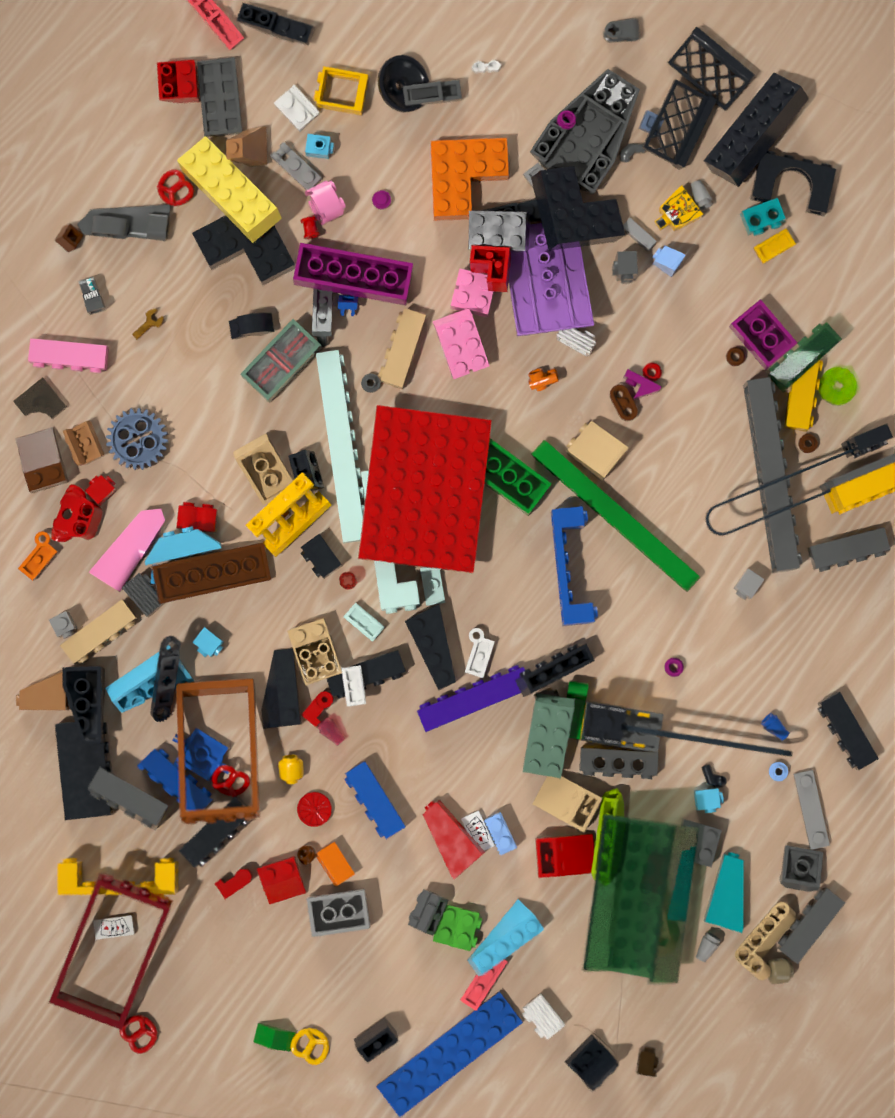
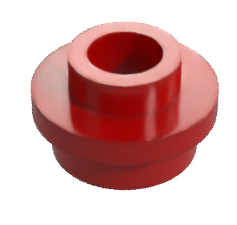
(656, 367)

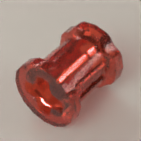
(353, 579)

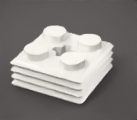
(577, 340)

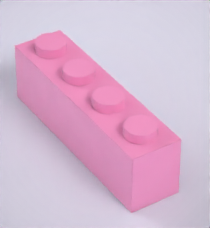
(68, 354)

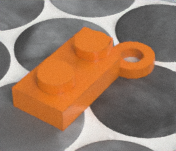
(38, 557)

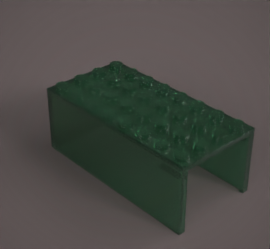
(641, 898)

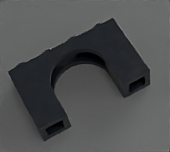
(818, 176)

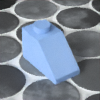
(668, 260)

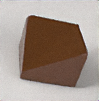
(69, 237)

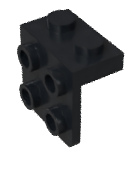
(592, 1063)

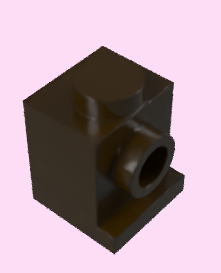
(647, 1062)

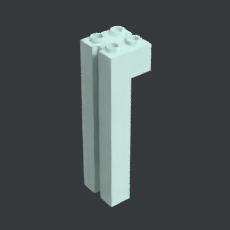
(392, 595)

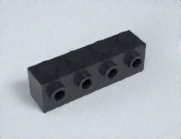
(554, 670)

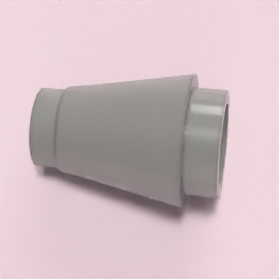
(701, 195)
(707, 946)

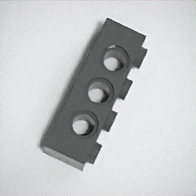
(649, 760)

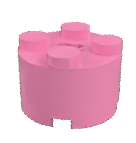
(325, 202)

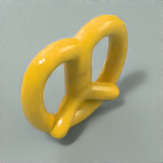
(310, 1046)

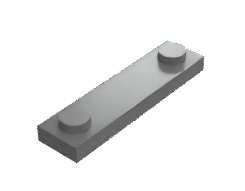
(811, 809)

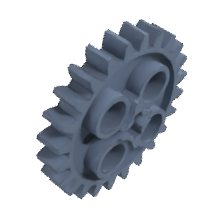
(130, 422)

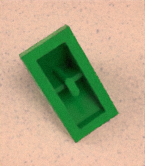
(273, 1037)

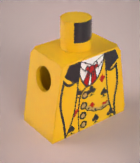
(678, 211)

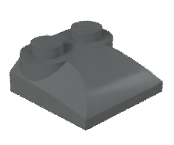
(801, 869)

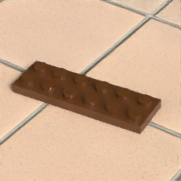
(211, 573)

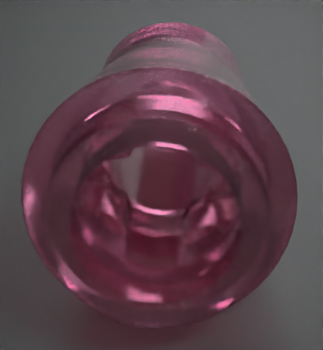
(330, 731)

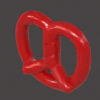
(175, 188)
(230, 780)
(139, 1033)

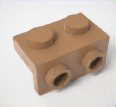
(83, 443)

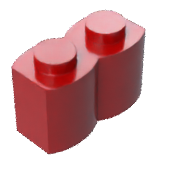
(200, 518)

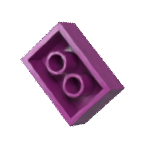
(763, 334)

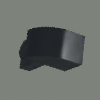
(251, 325)

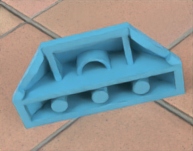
(181, 545)

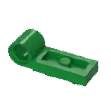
(579, 692)

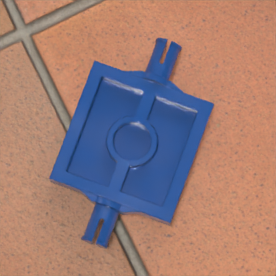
(203, 753)

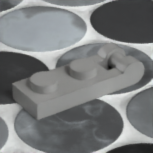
(296, 167)

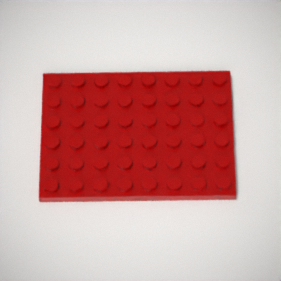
(424, 489)

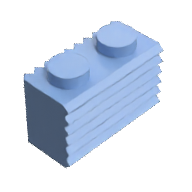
(500, 833)

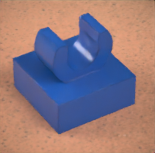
(347, 302)

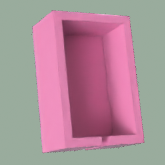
(461, 343)

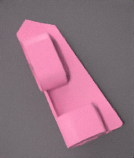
(128, 549)

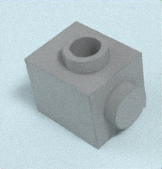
(748, 584)
(63, 625)

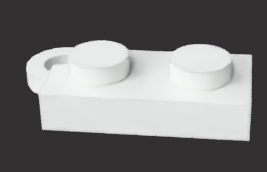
(479, 655)

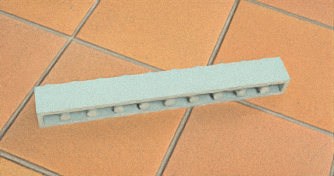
(340, 444)

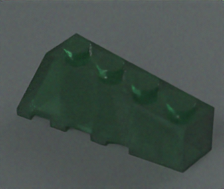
(804, 357)

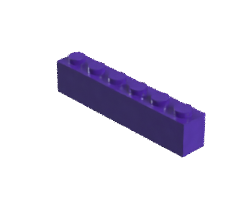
(470, 700)

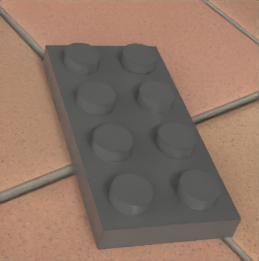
(219, 97)

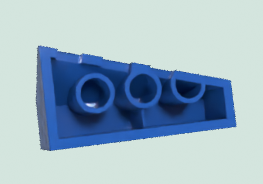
(167, 773)

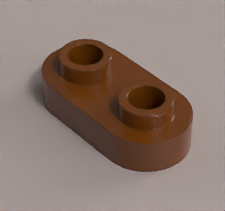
(623, 403)

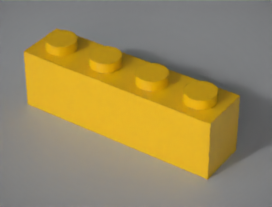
(802, 400)

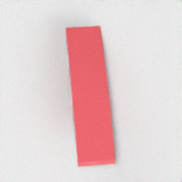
(217, 21)

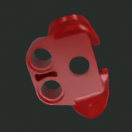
(76, 500)

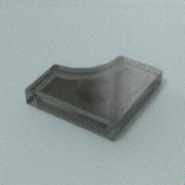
(40, 399)

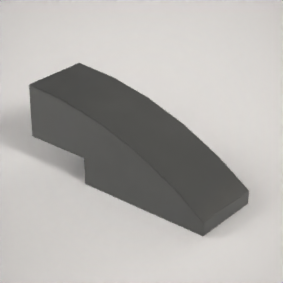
(432, 93)

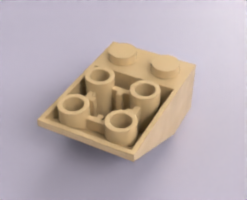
(314, 651)
(567, 801)

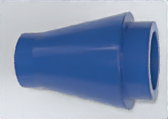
(774, 726)

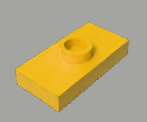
(774, 246)

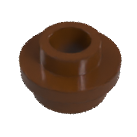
(735, 350)
(803, 447)
(306, 854)

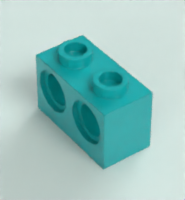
(761, 213)

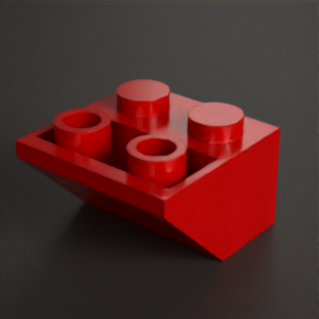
(178, 81)

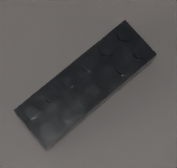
(756, 129)

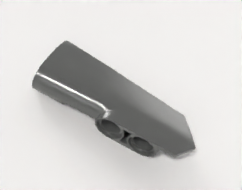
(125, 222)

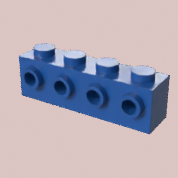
(375, 800)

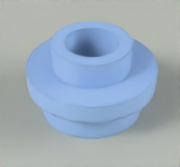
(773, 767)

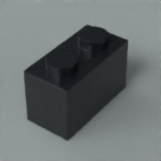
(321, 557)
(376, 1040)

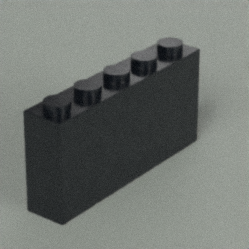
(77, 769)

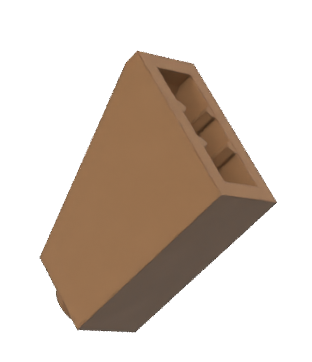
(248, 147)
(43, 695)

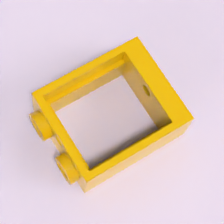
(343, 74)

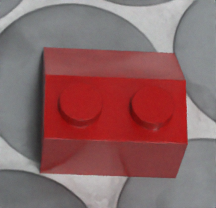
(281, 880)

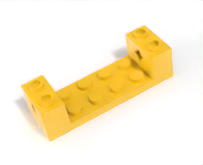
(70, 879)

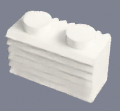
(543, 1016)

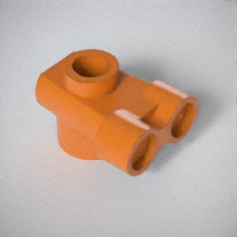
(540, 380)

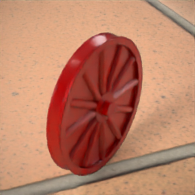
(314, 809)

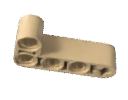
(768, 938)

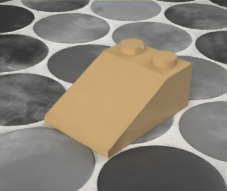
(263, 468)

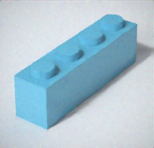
(138, 684)
(510, 934)

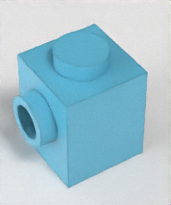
(319, 146)
(208, 643)
(708, 799)

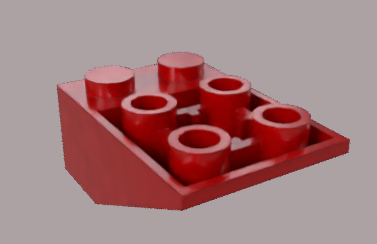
(564, 855)

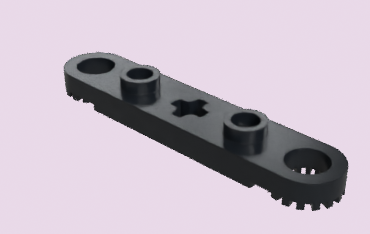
(166, 667)

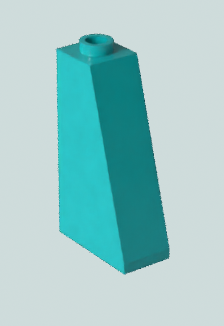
(726, 899)

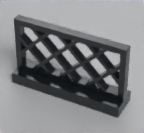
(722, 56)
(693, 132)

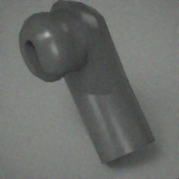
(629, 150)

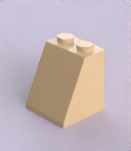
(596, 449)

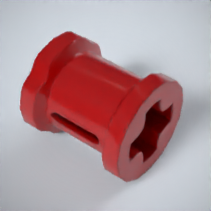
(310, 227)

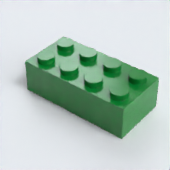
(513, 479)

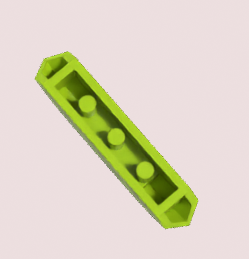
(611, 804)

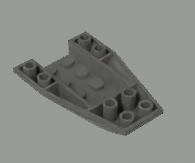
(594, 141)

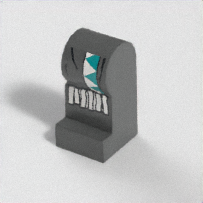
(91, 296)

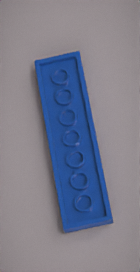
(449, 1054)

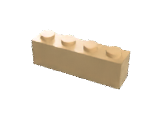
(403, 348)
(98, 632)

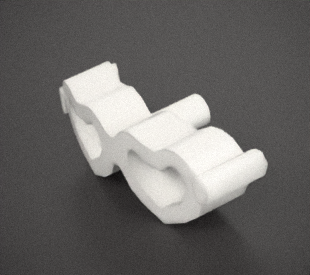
(480, 67)

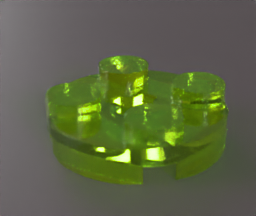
(843, 377)

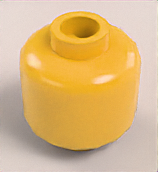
(291, 769)

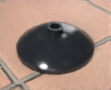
(405, 72)

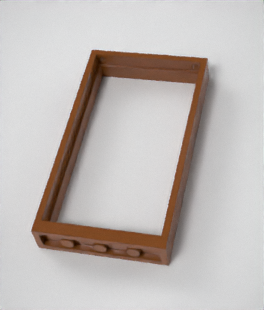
(218, 688)

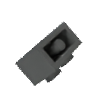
(625, 266)

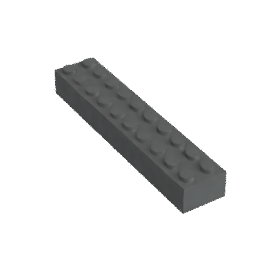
(770, 467)

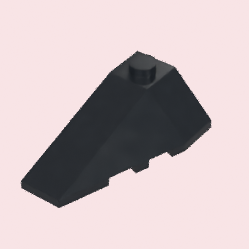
(281, 694)
(85, 695)

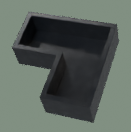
(566, 218)
(224, 241)

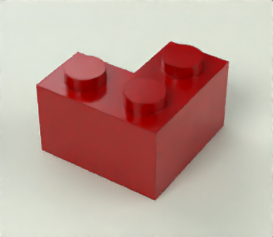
(494, 262)

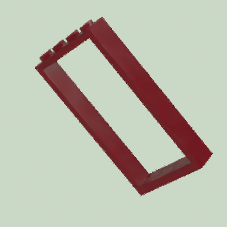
(90, 1009)

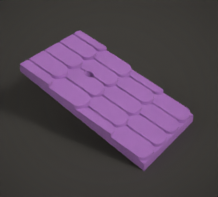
(549, 292)

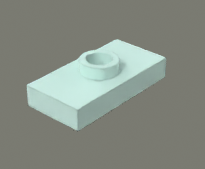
(432, 586)
(364, 622)

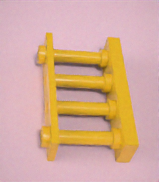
(297, 523)

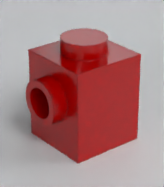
(101, 489)

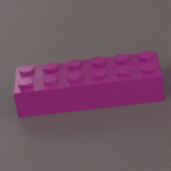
(353, 274)

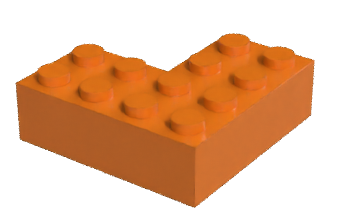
(457, 165)

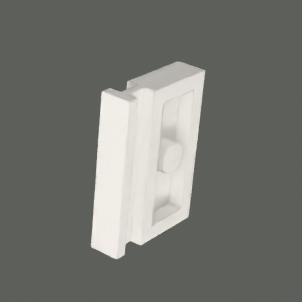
(296, 108)

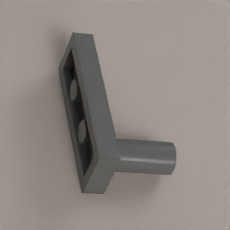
(322, 316)

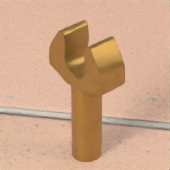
(149, 323)

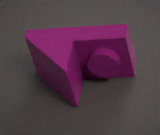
(646, 386)

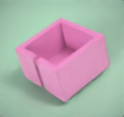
(472, 293)

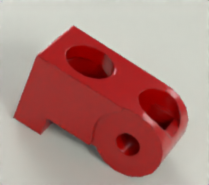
(317, 706)
(241, 879)

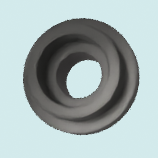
(370, 389)

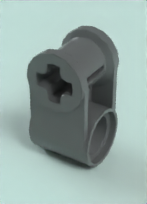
(626, 30)

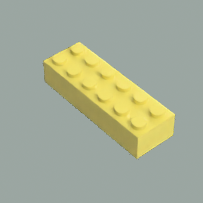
(229, 189)

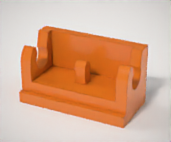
(334, 864)

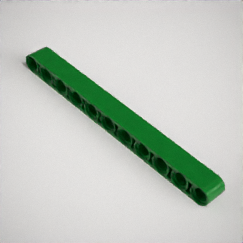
(615, 515)

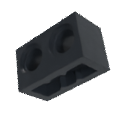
(306, 463)

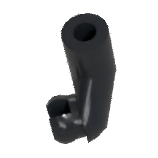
(713, 779)

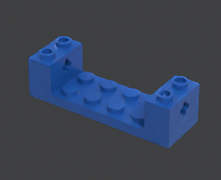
(561, 520)

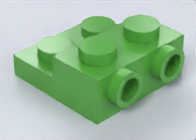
(458, 928)

